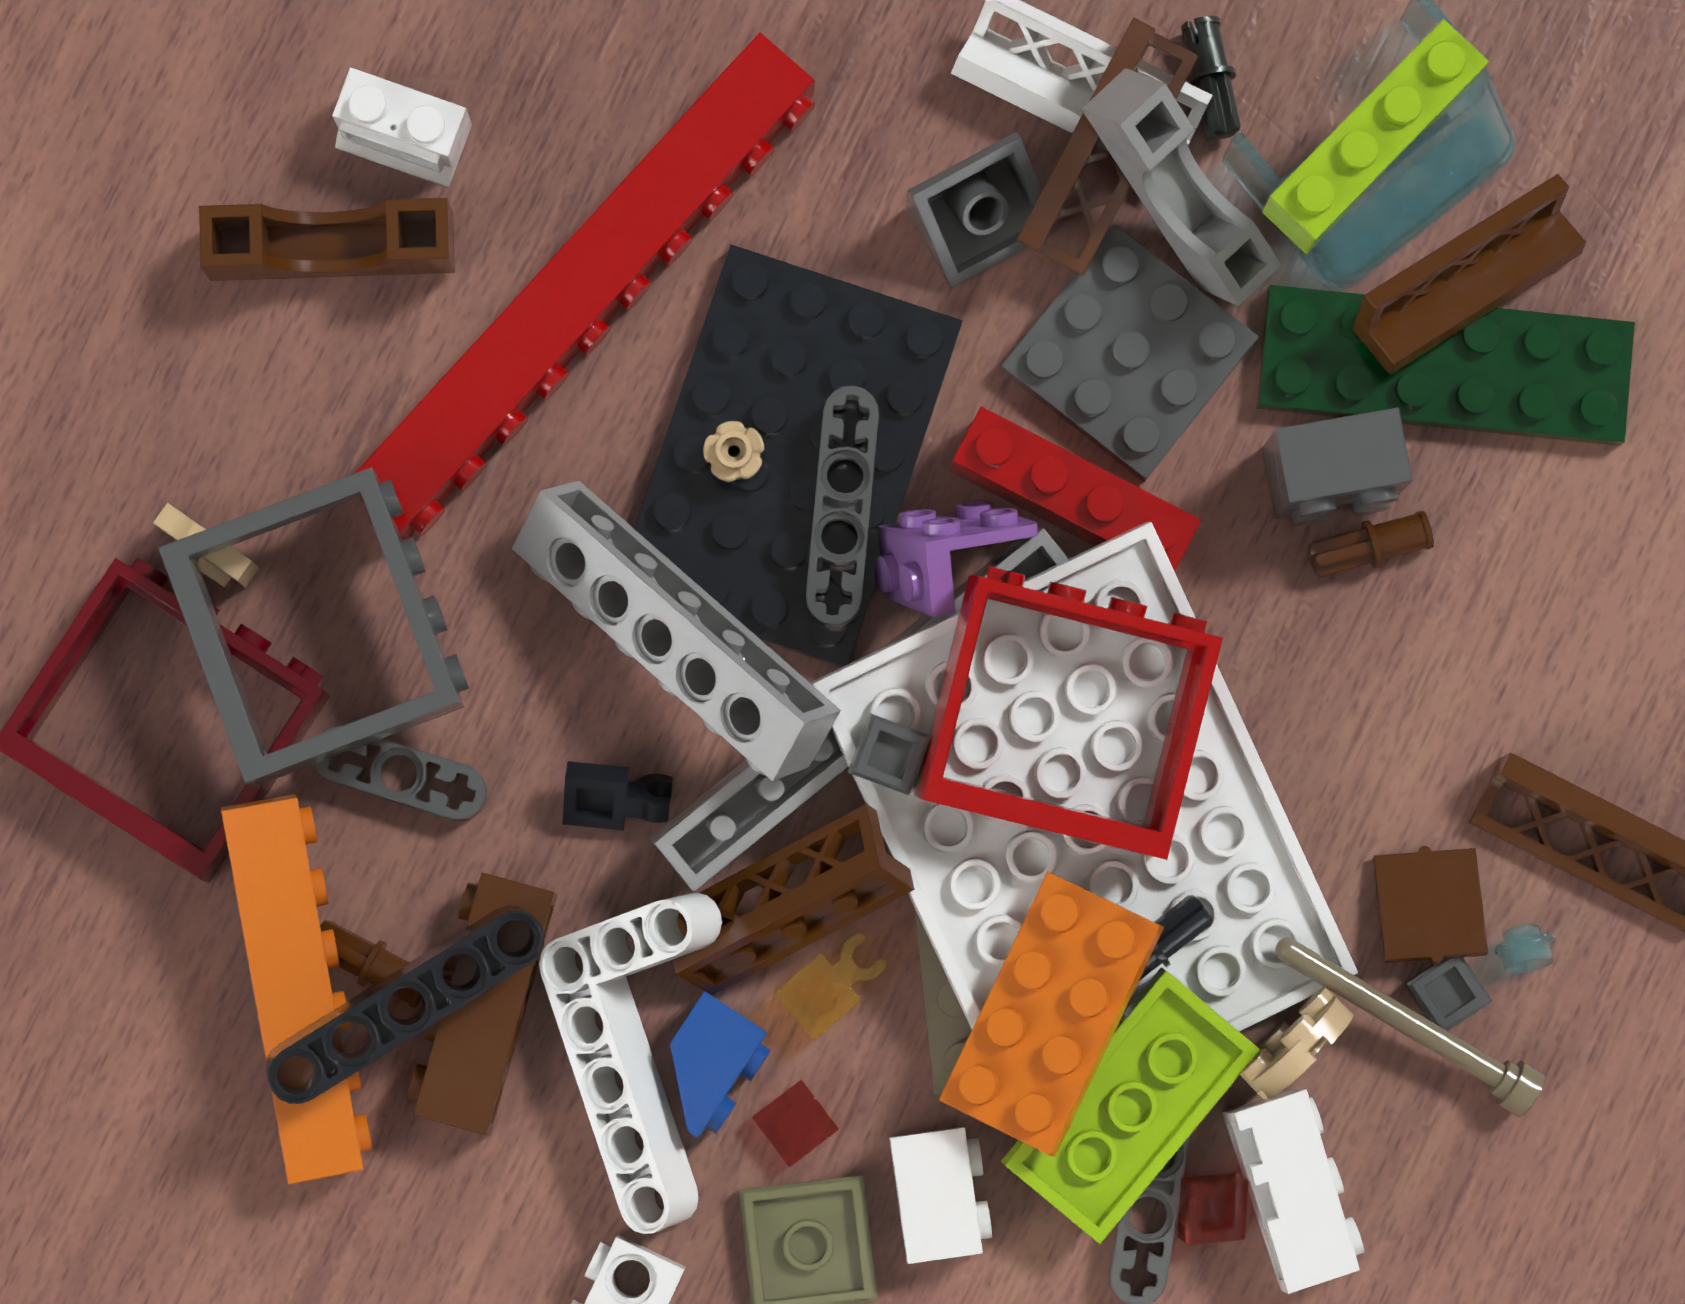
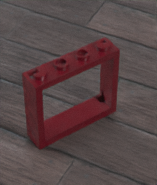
(65, 661)

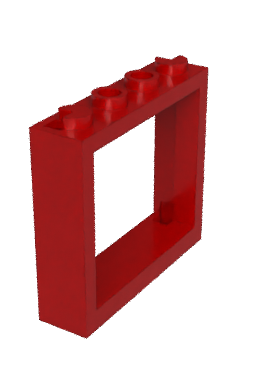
(1180, 739)

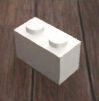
(938, 1194)

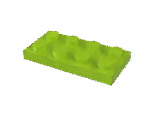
(1145, 1099)

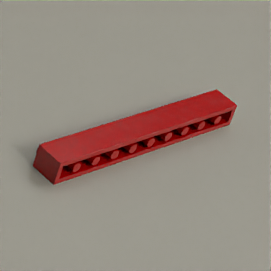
(589, 280)

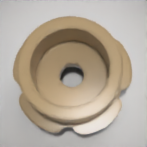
(732, 468)

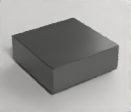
(889, 754)
(1448, 992)

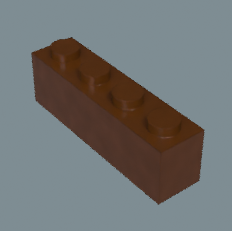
(479, 1039)

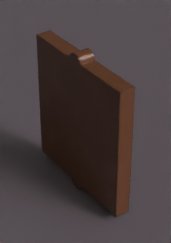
(1430, 905)

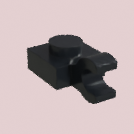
(604, 796)

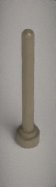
(1513, 1084)

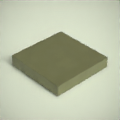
(808, 1242)

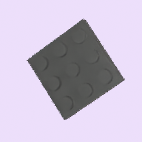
(1129, 353)

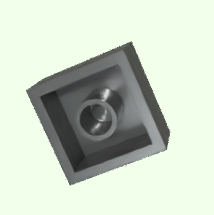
(1337, 465)

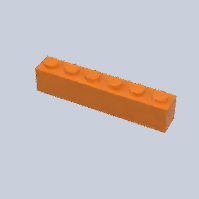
(291, 976)

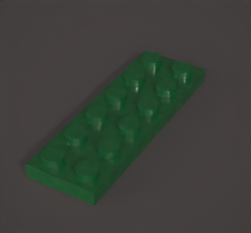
(1494, 376)

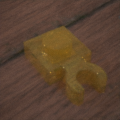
(823, 993)

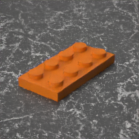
(1051, 1014)

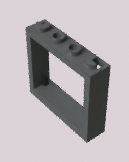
(218, 665)

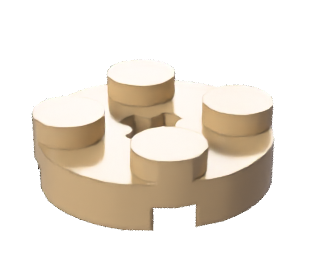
(1291, 1049)

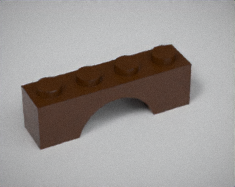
(287, 244)

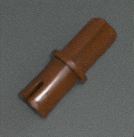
(1371, 544)
(369, 960)

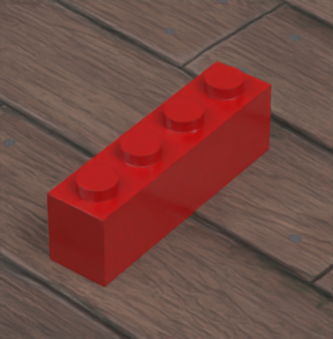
(1064, 486)

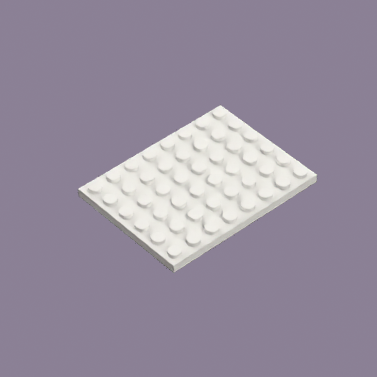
(1082, 726)

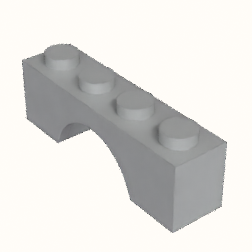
(1149, 143)

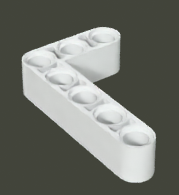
(625, 1049)

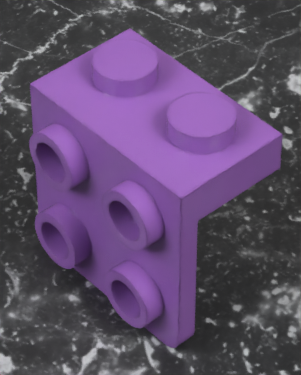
(917, 550)

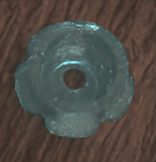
(1525, 949)

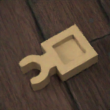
(219, 565)

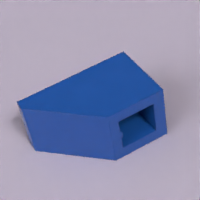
(708, 1059)

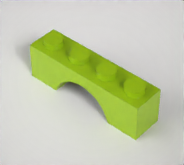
(1374, 136)

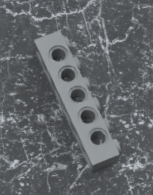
(675, 630)

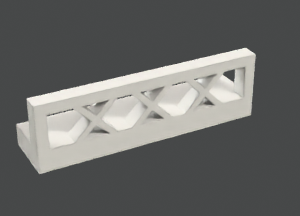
(1030, 79)

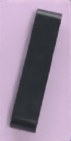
(388, 1032)

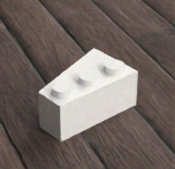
(1294, 1189)

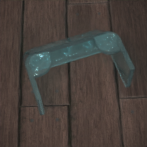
(1415, 190)

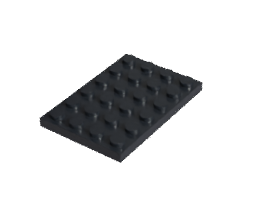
(771, 359)

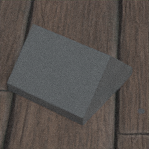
(976, 209)

